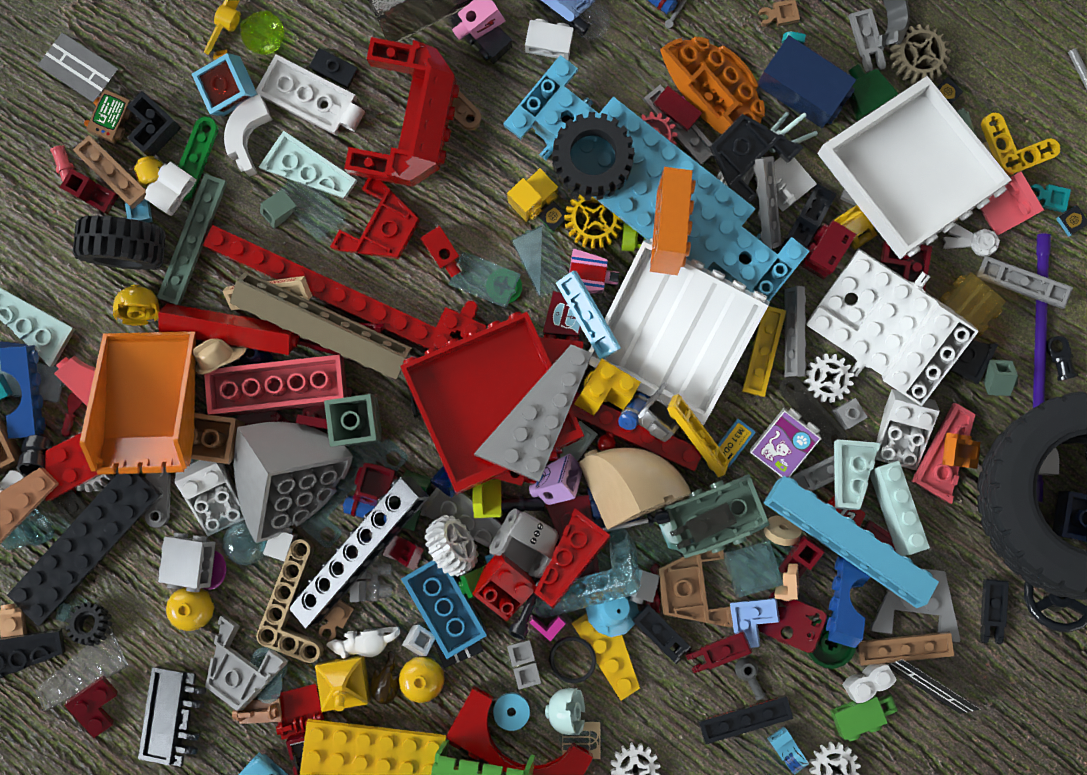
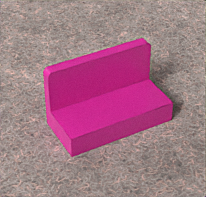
(552, 628)

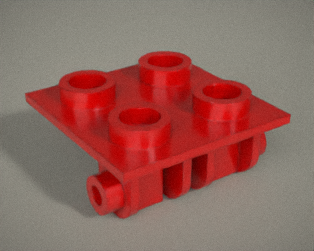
(298, 707)

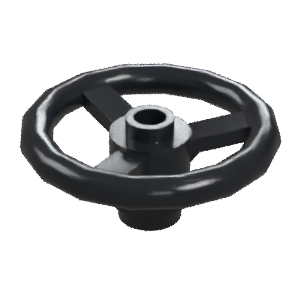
(1055, 604)

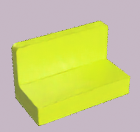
(487, 499)

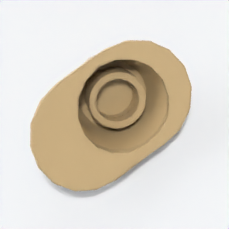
(214, 354)

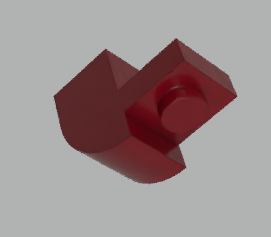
(89, 191)
(404, 551)
(804, 553)

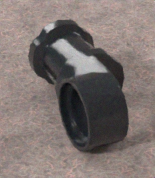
(1062, 359)

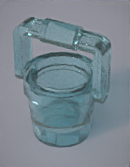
(28, 534)

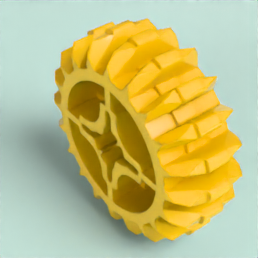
(602, 225)

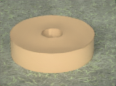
(782, 531)

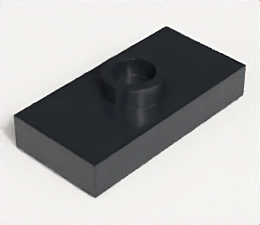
(333, 68)

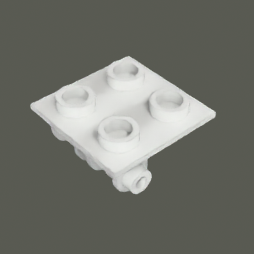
(791, 182)

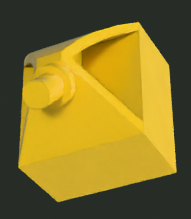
(343, 683)

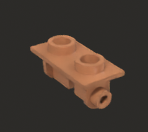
(259, 712)

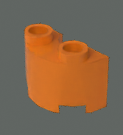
(961, 451)

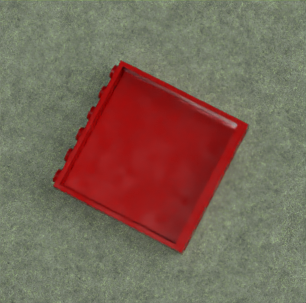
(471, 390)

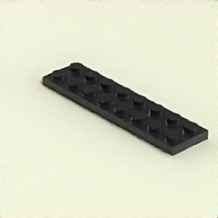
(83, 546)

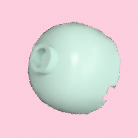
(565, 711)

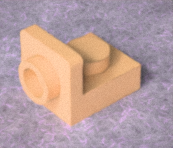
(790, 586)
(12, 621)

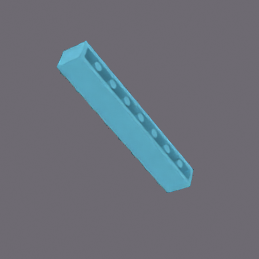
(851, 542)

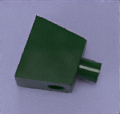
(870, 91)

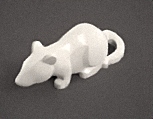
(367, 644)

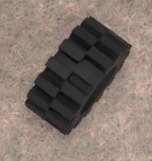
(78, 619)

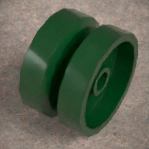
(832, 654)

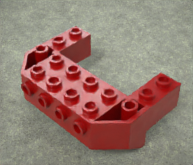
(425, 116)

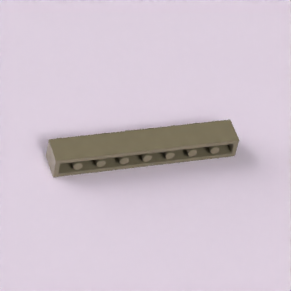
(319, 325)

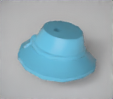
(608, 621)

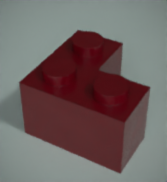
(910, 266)

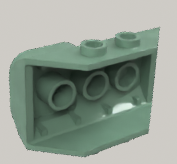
(743, 503)

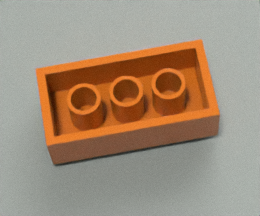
(672, 221)

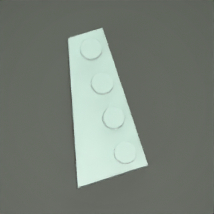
(301, 164)

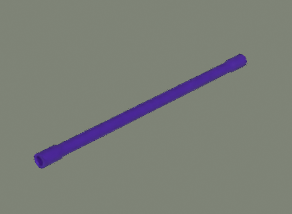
(1043, 251)

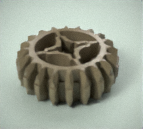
(936, 62)

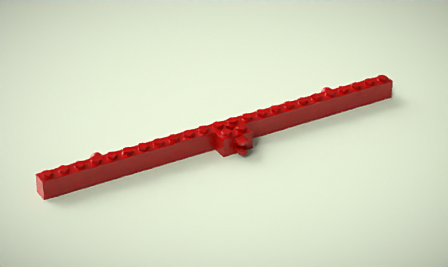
(428, 336)

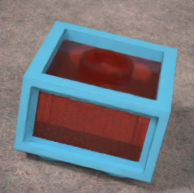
(224, 84)

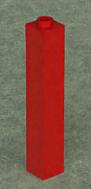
(230, 328)

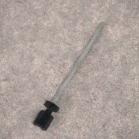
(660, 517)

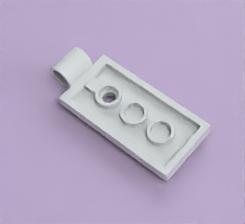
(303, 93)

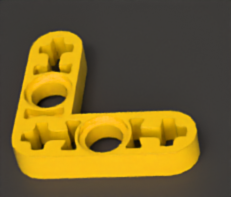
(1010, 152)

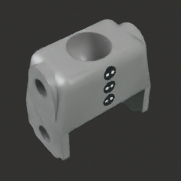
(525, 542)

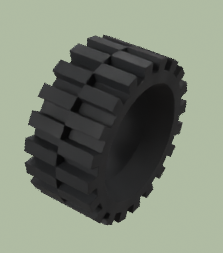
(592, 184)

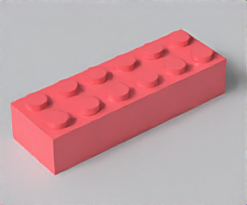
(275, 385)

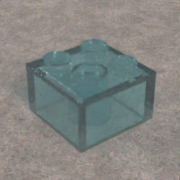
(752, 568)

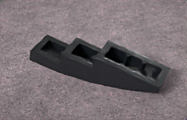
(810, 216)

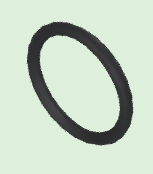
(558, 674)

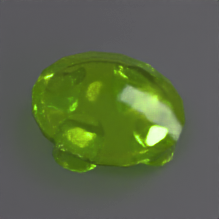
(262, 32)

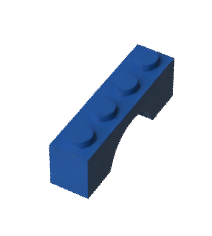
(22, 365)
(845, 623)

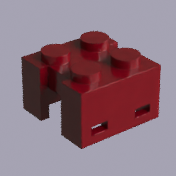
(828, 249)

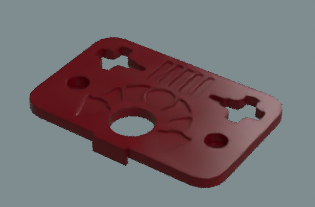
(796, 617)

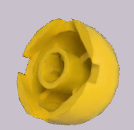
(136, 305)
(189, 609)
(421, 679)

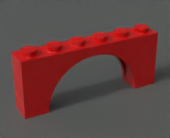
(472, 733)

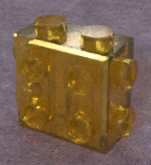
(973, 301)

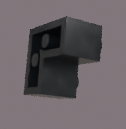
(155, 128)

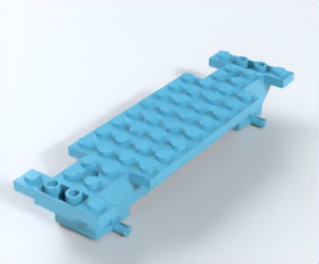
(717, 210)

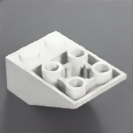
(905, 430)
(210, 495)

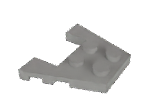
(939, 604)
(232, 675)

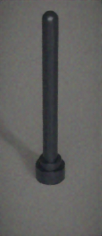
(519, 628)

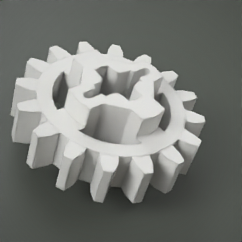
(833, 385)
(839, 760)
(643, 766)

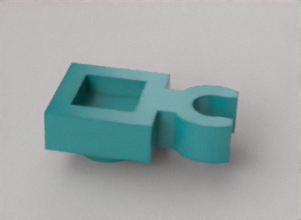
(1053, 197)

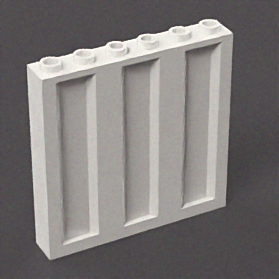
(681, 330)

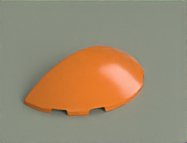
(713, 81)

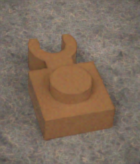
(783, 13)
(337, 617)

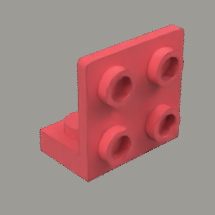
(1012, 206)

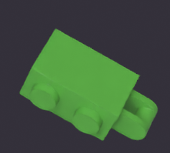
(856, 718)

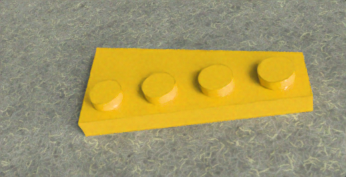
(610, 656)

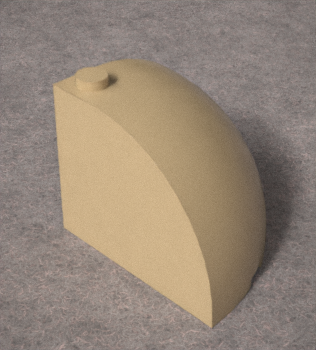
(631, 483)

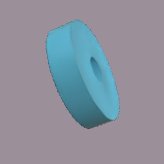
(515, 721)

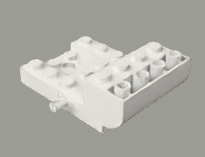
(892, 327)

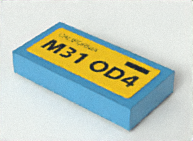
(735, 440)

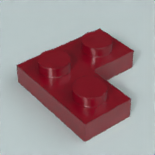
(87, 706)

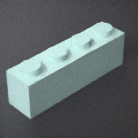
(898, 509)

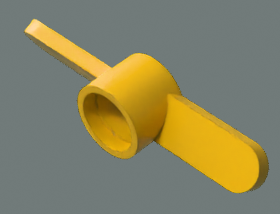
(225, 17)

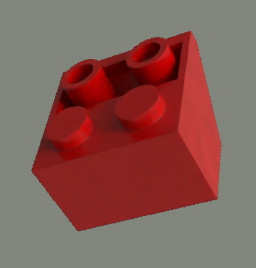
(504, 586)

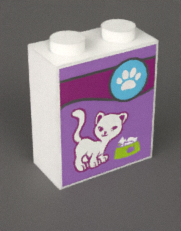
(786, 442)

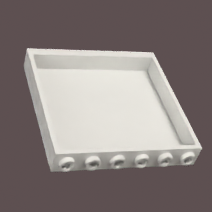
(914, 167)

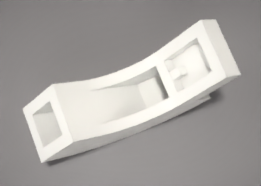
(239, 126)

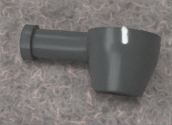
(751, 678)

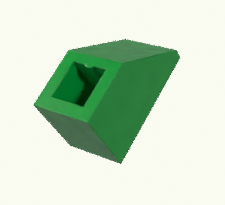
(469, 581)

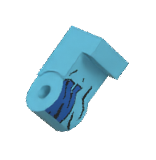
(788, 750)

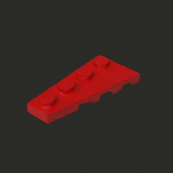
(575, 551)

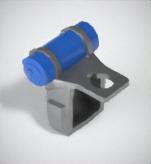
(650, 414)

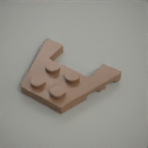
(684, 590)

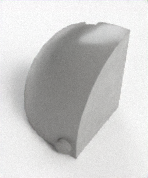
(284, 474)

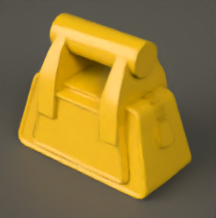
(858, 223)

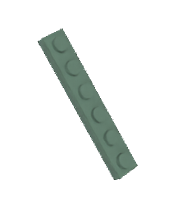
(192, 239)

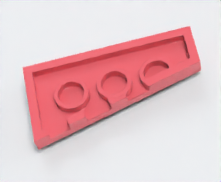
(931, 474)

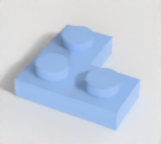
(748, 614)

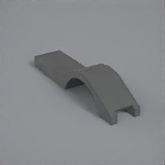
(898, 22)

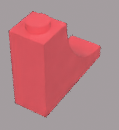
(76, 376)

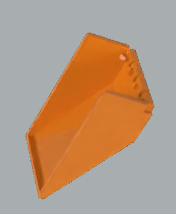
(141, 404)

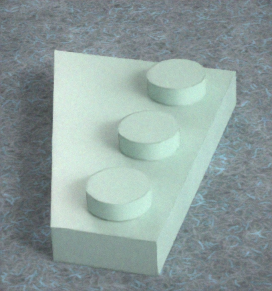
(852, 469)

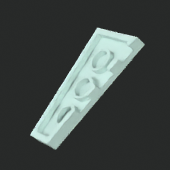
(35, 327)

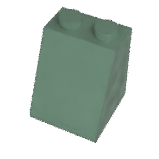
(353, 421)

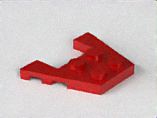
(387, 229)

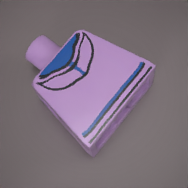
(558, 481)

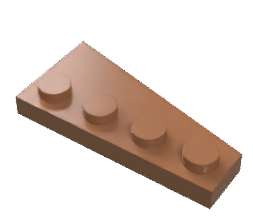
(22, 499)

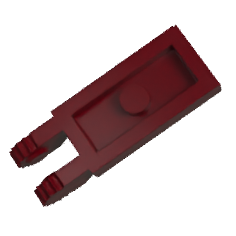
(721, 651)

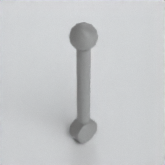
(669, 23)

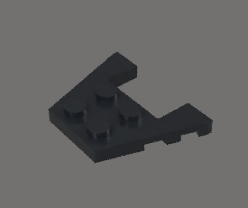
(741, 145)

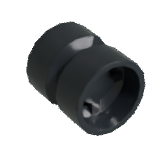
(33, 454)

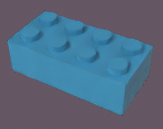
(444, 608)

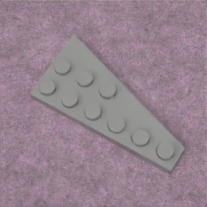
(532, 427)

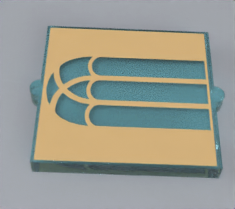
(588, 739)

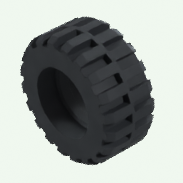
(119, 242)

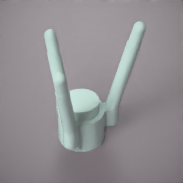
(789, 127)

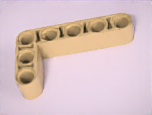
(277, 626)

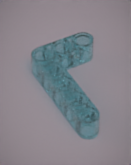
(594, 584)

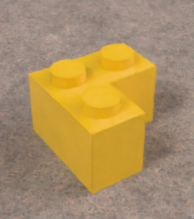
(532, 194)
(609, 384)

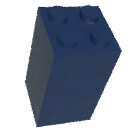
(807, 82)

